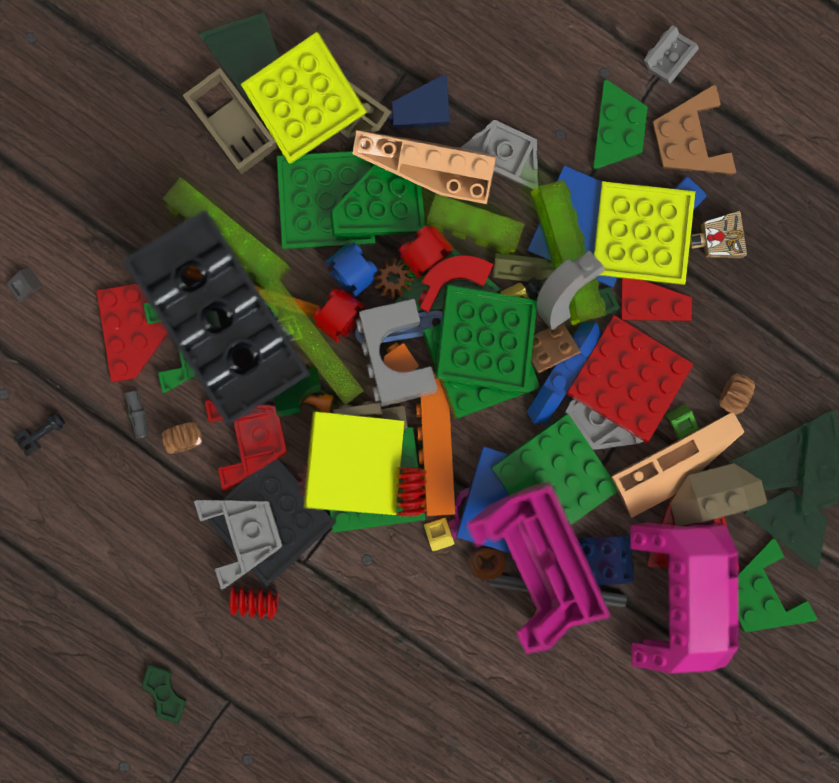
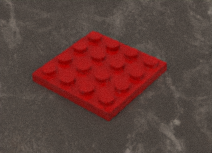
(630, 379)

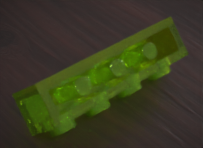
(475, 223)

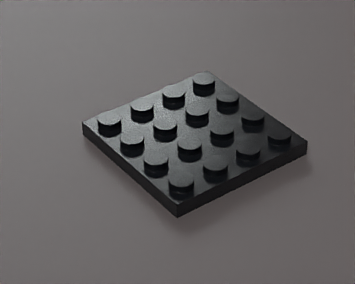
(296, 525)

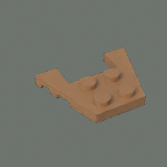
(682, 141)

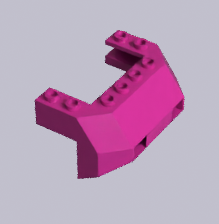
(548, 562)
(701, 597)

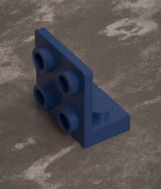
(609, 558)

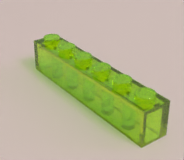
(567, 242)
(249, 251)
(310, 340)

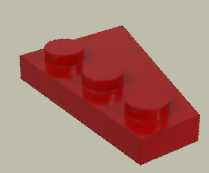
(653, 303)

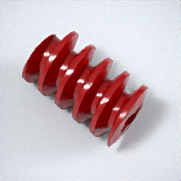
(411, 491)
(253, 603)

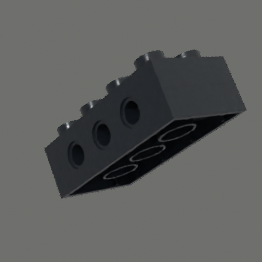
(210, 348)

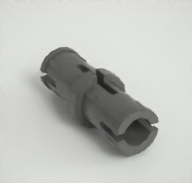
(136, 414)

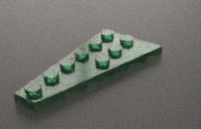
(242, 48)
(782, 459)

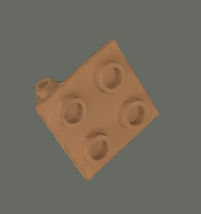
(552, 347)

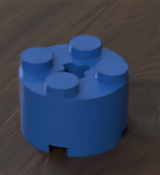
(351, 269)

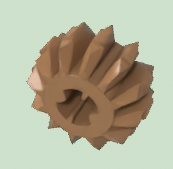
(737, 393)
(181, 437)

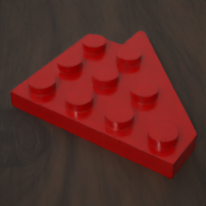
(126, 332)

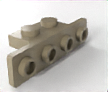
(374, 410)

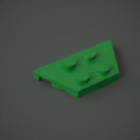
(619, 126)

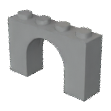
(392, 385)

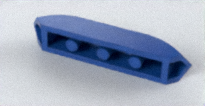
(563, 375)

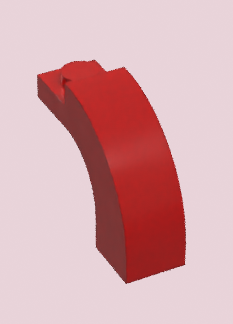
(454, 268)

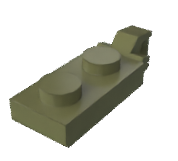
(521, 267)

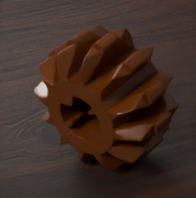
(396, 271)

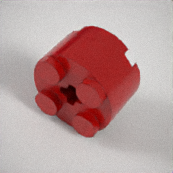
(426, 251)
(338, 314)

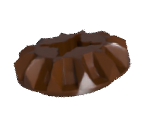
(487, 553)

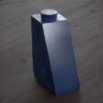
(422, 107)

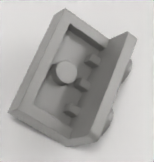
(670, 55)

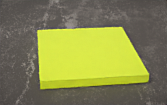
(303, 97)
(644, 232)
(353, 463)

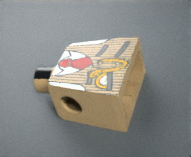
(721, 237)

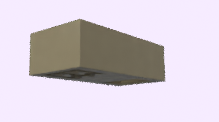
(232, 123)

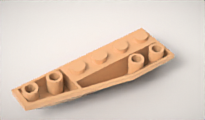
(434, 166)
(664, 471)

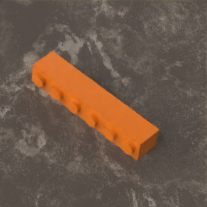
(436, 453)

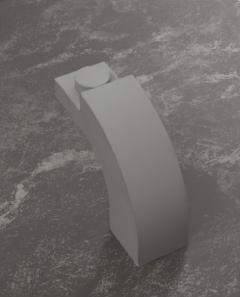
(562, 285)

